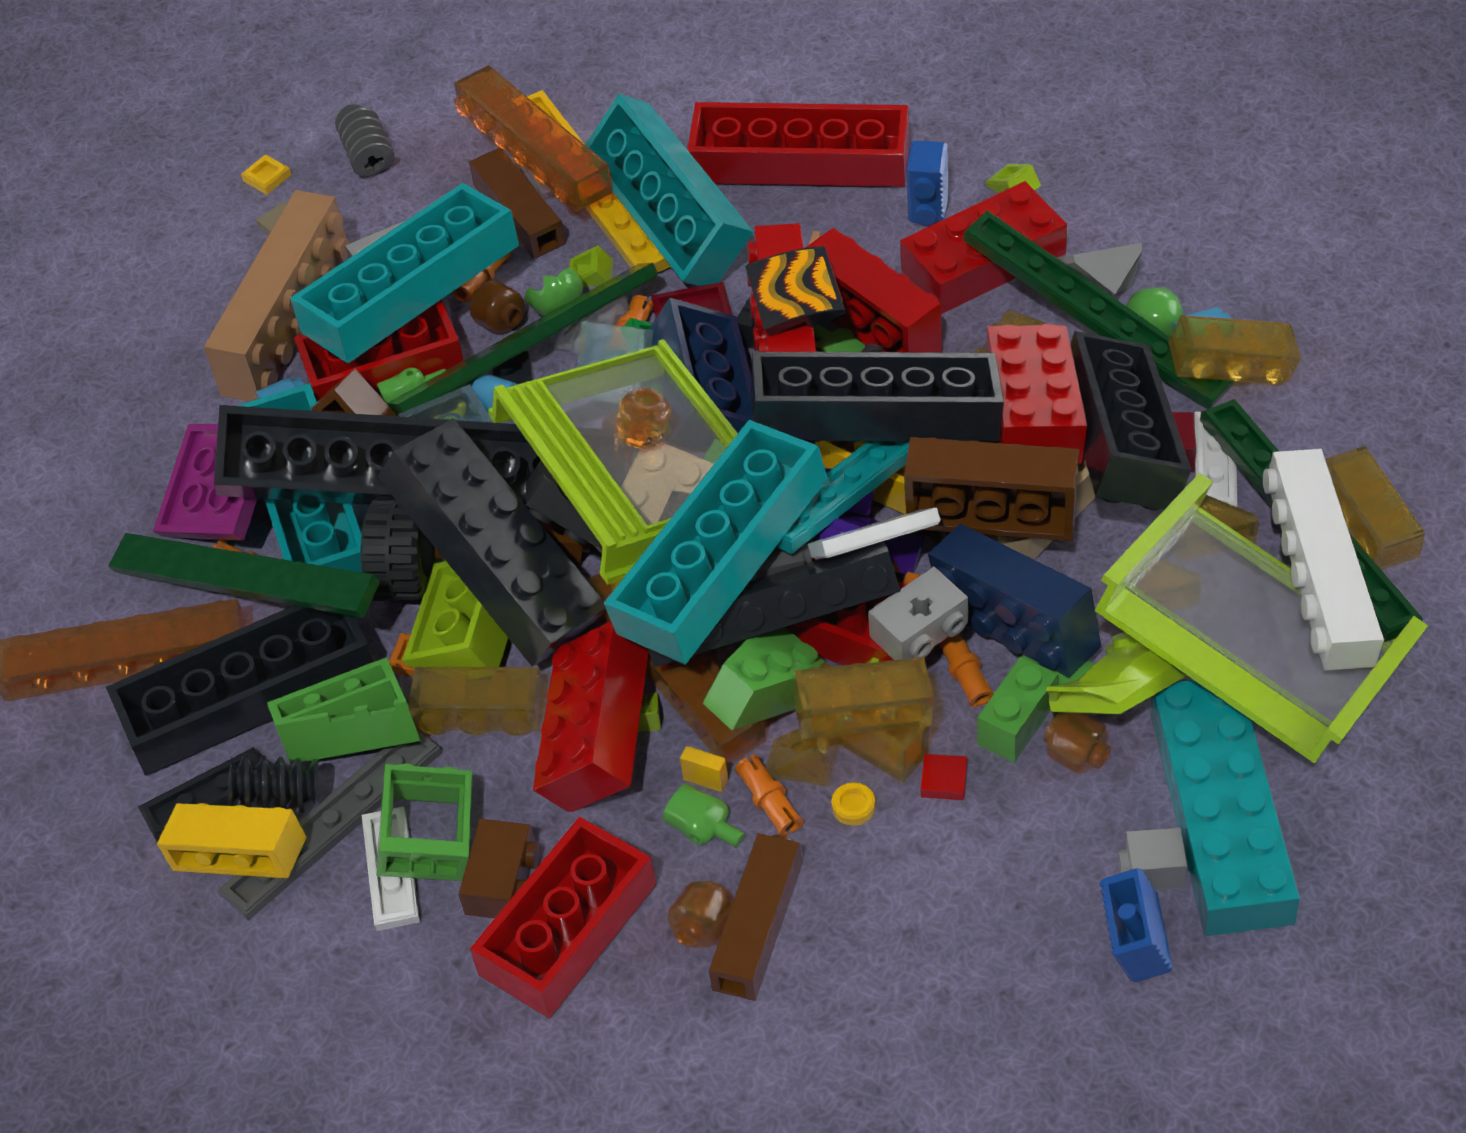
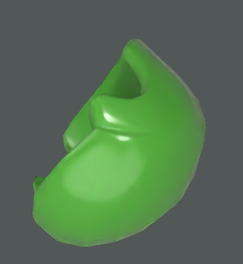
(555, 292)
(1157, 306)

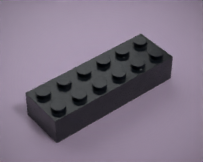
(878, 395)
(1130, 430)
(492, 541)
(228, 681)

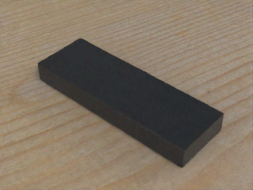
(205, 788)

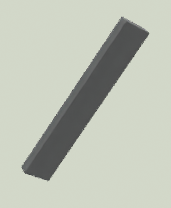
(330, 823)

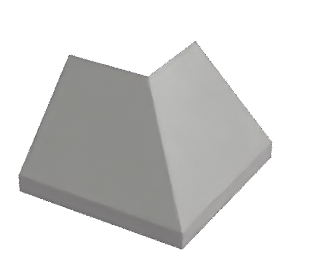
(1107, 268)

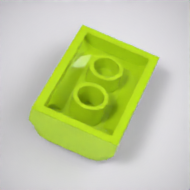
(1116, 681)

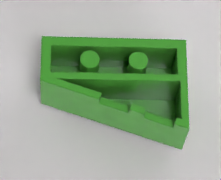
(760, 678)
(344, 715)

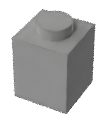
(1158, 854)

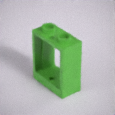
(424, 856)

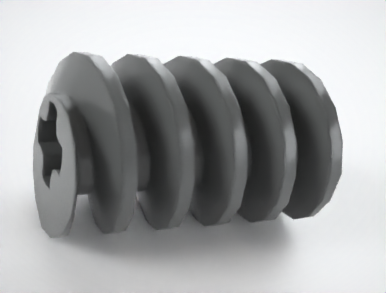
(364, 140)

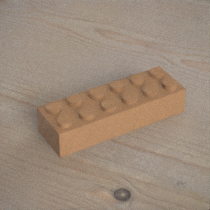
(260, 322)

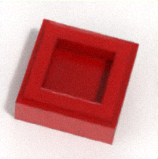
(944, 776)

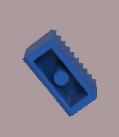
(927, 182)
(1135, 925)

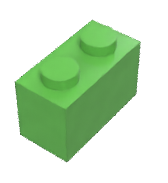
(1016, 709)

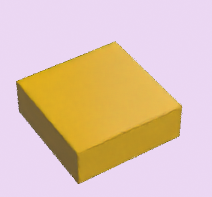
(266, 174)
(704, 769)

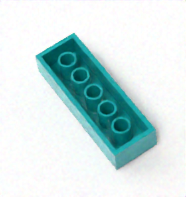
(668, 192)
(404, 272)
(311, 529)
(716, 541)
(1223, 812)

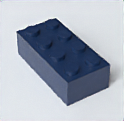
(712, 352)
(1020, 600)

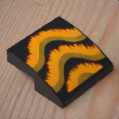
(795, 289)

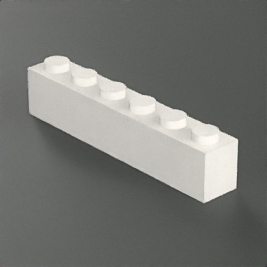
(1323, 560)

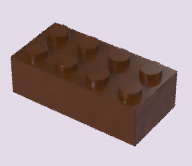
(994, 487)

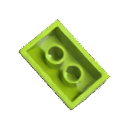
(453, 627)

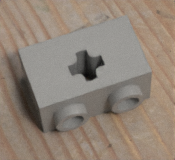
(919, 616)

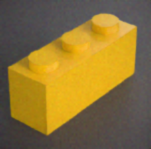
(232, 840)

